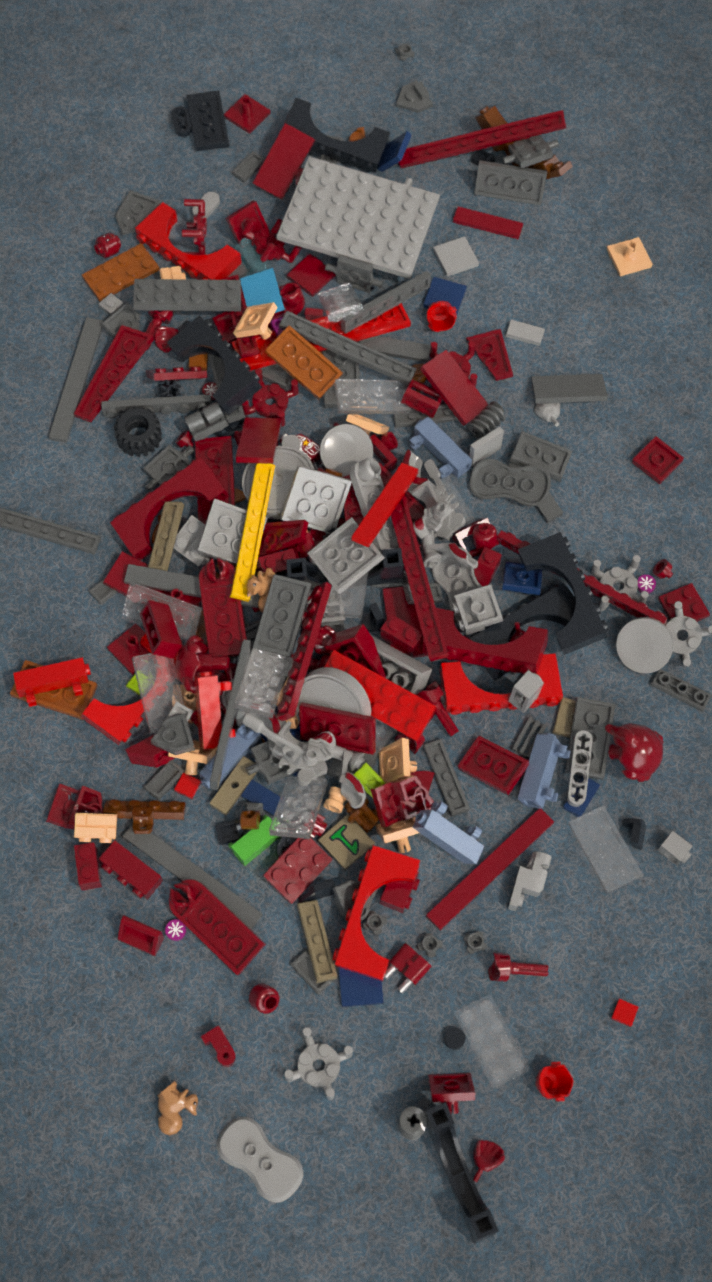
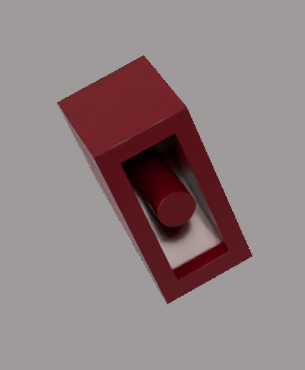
(487, 566)
(148, 754)

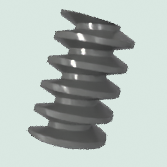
(487, 420)
(409, 1114)

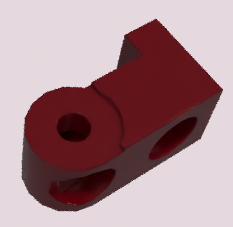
(225, 1052)

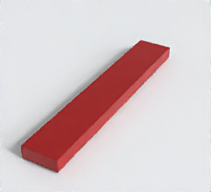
(385, 504)

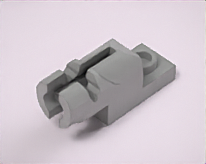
(530, 879)

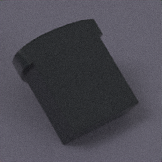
(373, 620)
(229, 831)
(638, 831)

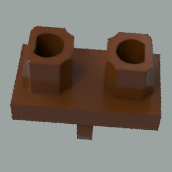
(363, 816)

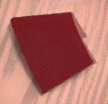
(400, 800)
(63, 810)

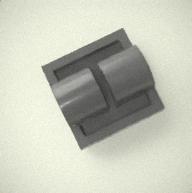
(206, 421)

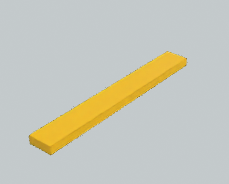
(252, 530)

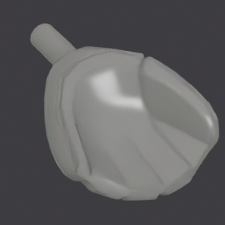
(548, 412)

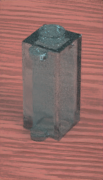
(251, 257)

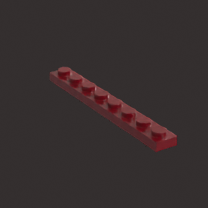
(304, 651)

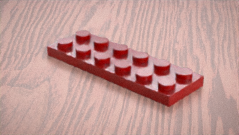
(388, 700)

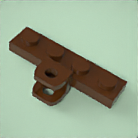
(145, 812)

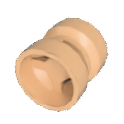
(335, 800)

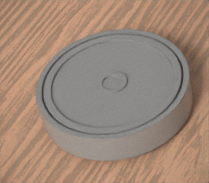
(285, 464)
(334, 690)

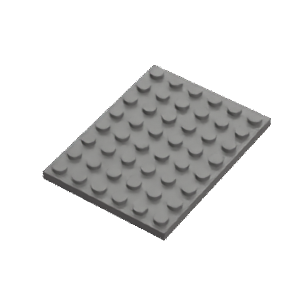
(358, 217)

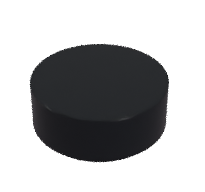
(454, 1038)

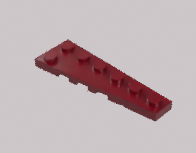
(117, 363)

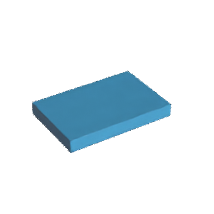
(262, 289)

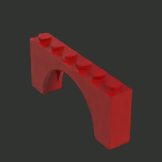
(155, 233)
(463, 696)
(117, 721)
(382, 868)

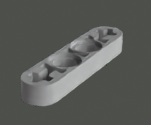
(576, 767)

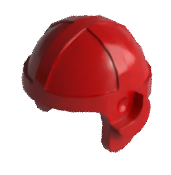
(441, 316)
(554, 1082)

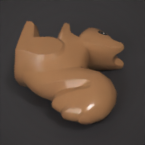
(260, 586)
(170, 1104)

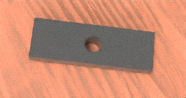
(691, 695)

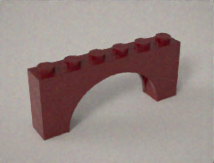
(135, 523)
(514, 656)

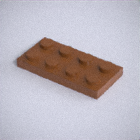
(120, 272)
(303, 362)
(62, 699)

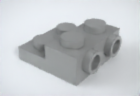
(188, 541)
(477, 609)

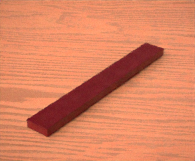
(489, 869)

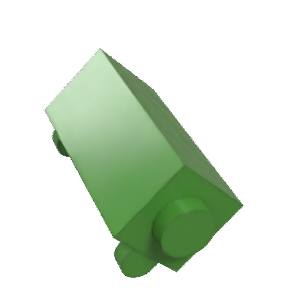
(254, 842)

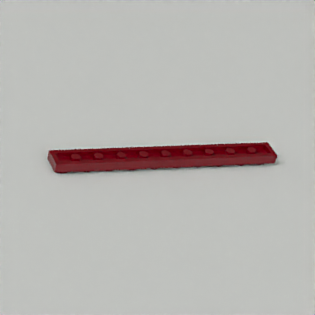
(483, 139)
(418, 582)
(598, 589)

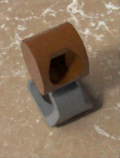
(252, 816)

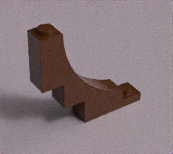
(491, 117)

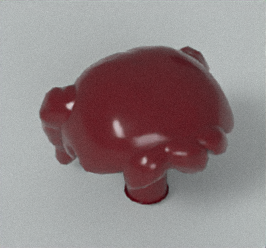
(193, 660)
(637, 749)

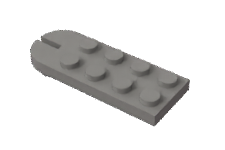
(367, 488)

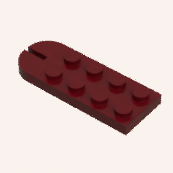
(292, 300)
(221, 613)
(215, 925)

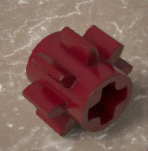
(319, 826)

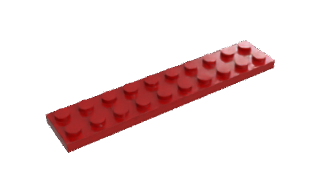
(386, 322)

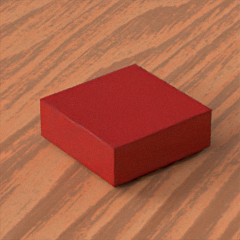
(187, 786)
(625, 1012)

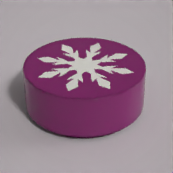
(646, 583)
(175, 930)

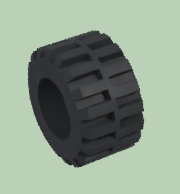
(138, 443)

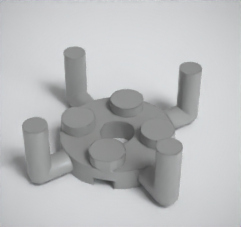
(622, 576)
(694, 632)
(318, 1052)

